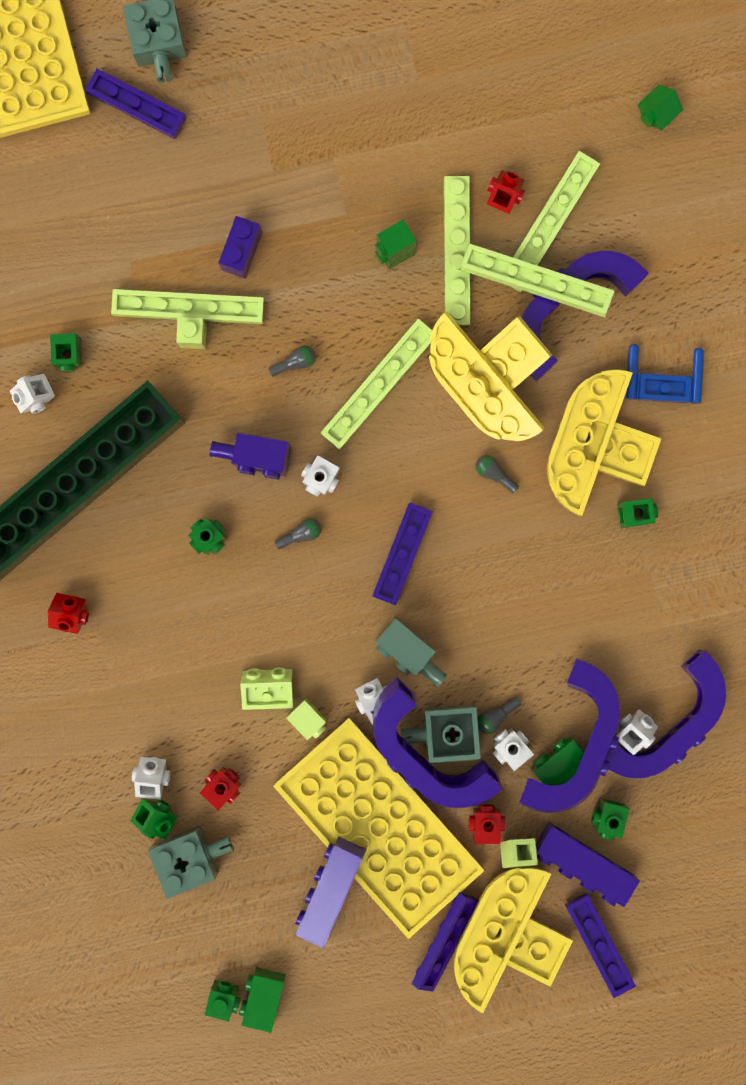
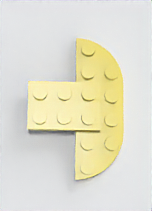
(486, 377)
(594, 442)
(505, 935)

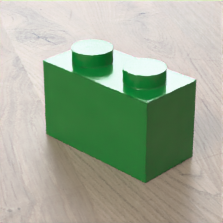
(395, 244)
(559, 764)
(263, 999)

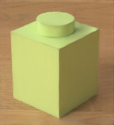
(191, 333)
(307, 720)
(518, 853)

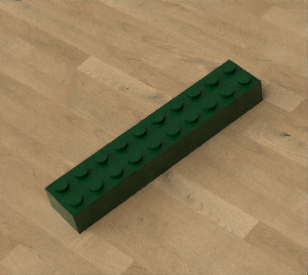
(83, 473)

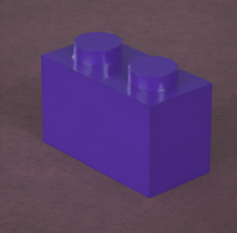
(240, 247)

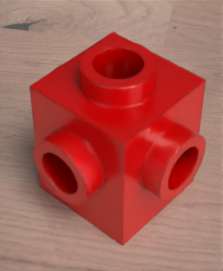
(505, 191)
(67, 613)
(215, 794)
(486, 833)

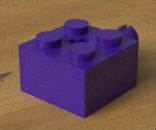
(255, 454)

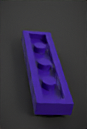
(135, 103)
(402, 553)
(445, 942)
(600, 945)

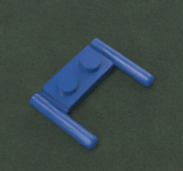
(665, 387)

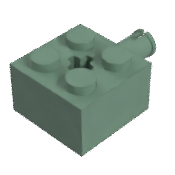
(152, 46)
(409, 651)
(440, 746)
(188, 846)

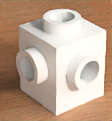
(32, 393)
(320, 467)
(368, 696)
(636, 731)
(515, 756)
(150, 777)

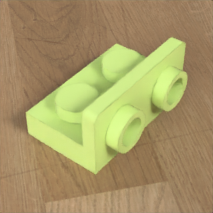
(266, 689)

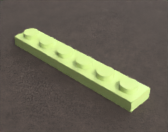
(557, 209)
(455, 246)
(537, 280)
(188, 305)
(378, 384)

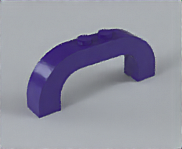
(607, 265)
(686, 733)
(594, 763)
(446, 790)

